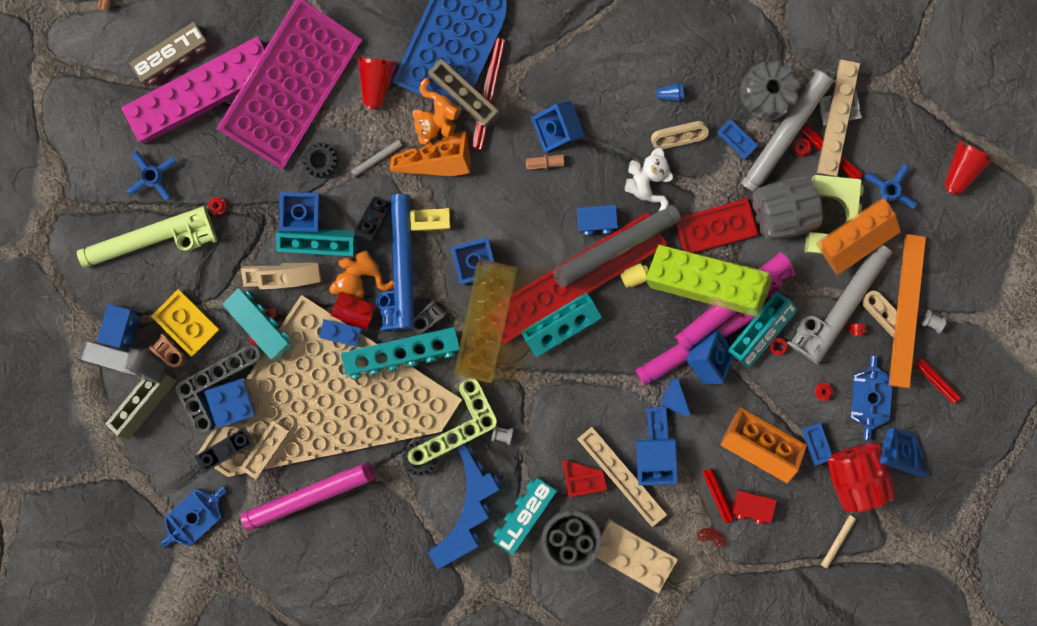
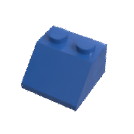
(557, 126)
(299, 211)
(710, 358)

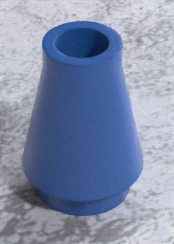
(672, 92)

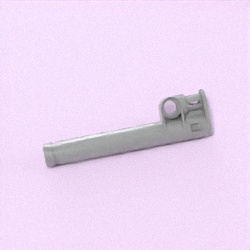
(808, 98)
(816, 342)

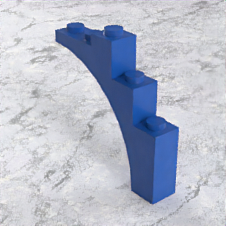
(461, 538)

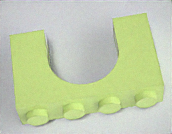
(845, 191)

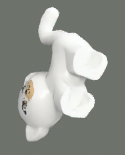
(654, 169)

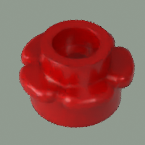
(801, 142)
(222, 206)
(858, 329)
(818, 391)

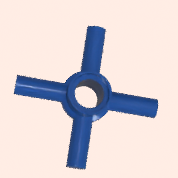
(146, 169)
(895, 183)

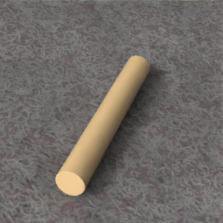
(838, 541)

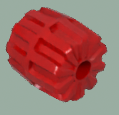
(861, 478)

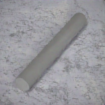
(376, 158)

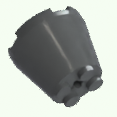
(569, 554)

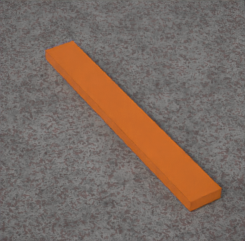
(907, 311)

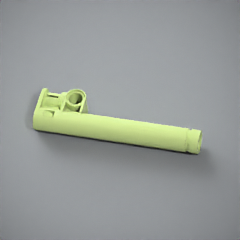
(191, 224)

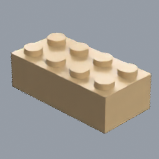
(635, 556)

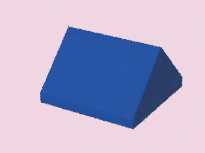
(674, 399)

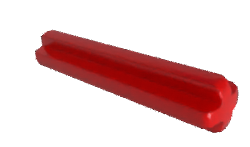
(937, 380)
(717, 495)

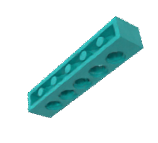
(446, 337)

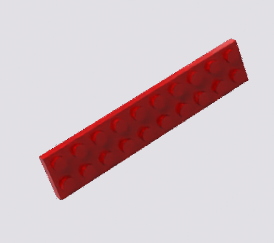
(546, 296)

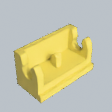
(430, 219)

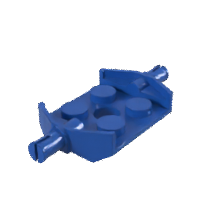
(862, 410)
(208, 512)

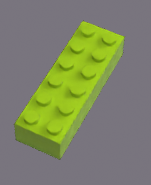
(709, 280)

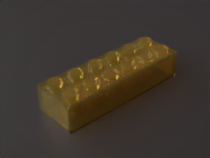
(485, 320)

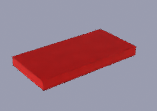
(716, 226)

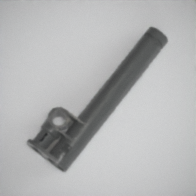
(616, 246)

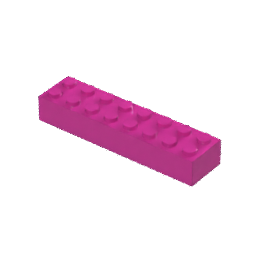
(192, 92)

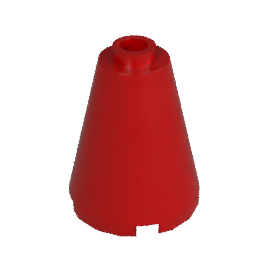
(375, 80)
(965, 168)

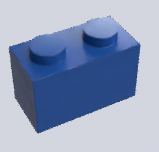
(597, 219)

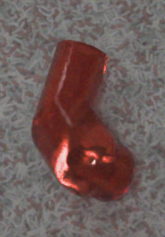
(711, 534)

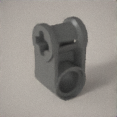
(429, 316)

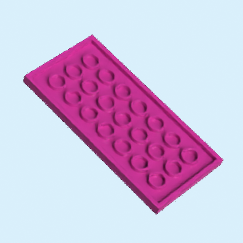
(289, 83)

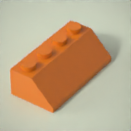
(859, 236)
(764, 445)

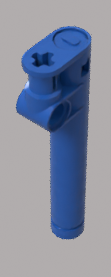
(398, 305)

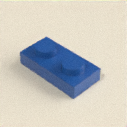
(736, 139)
(340, 333)
(657, 423)
(817, 443)

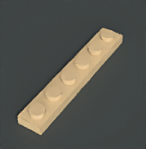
(838, 118)
(621, 476)

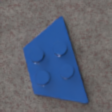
(903, 452)

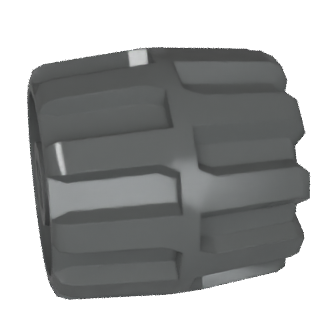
(778, 81)
(787, 208)

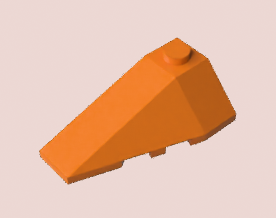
(442, 158)

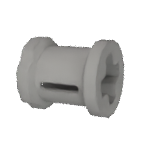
(934, 321)
(502, 434)

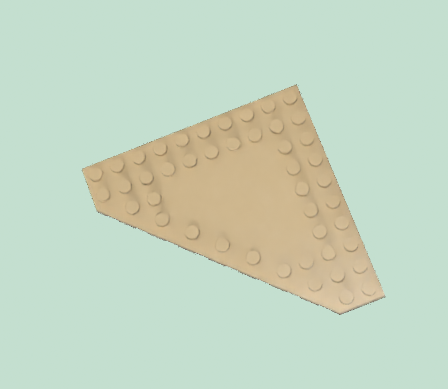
(323, 407)

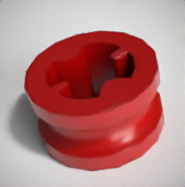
(777, 352)

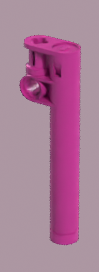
(778, 268)
(677, 355)
(308, 496)

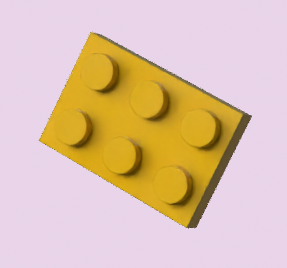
(185, 322)

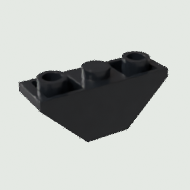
(373, 219)
(224, 450)

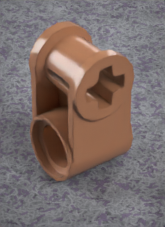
(165, 349)

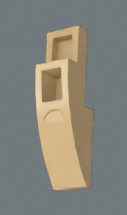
(281, 276)

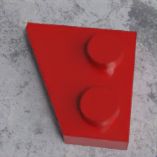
(582, 479)

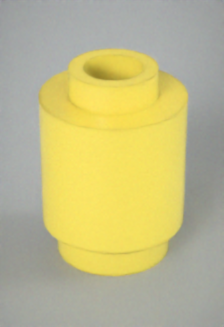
(634, 275)

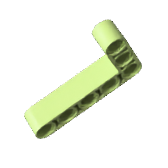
(459, 431)

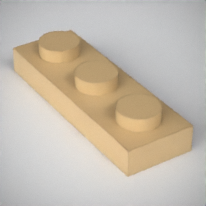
(264, 449)

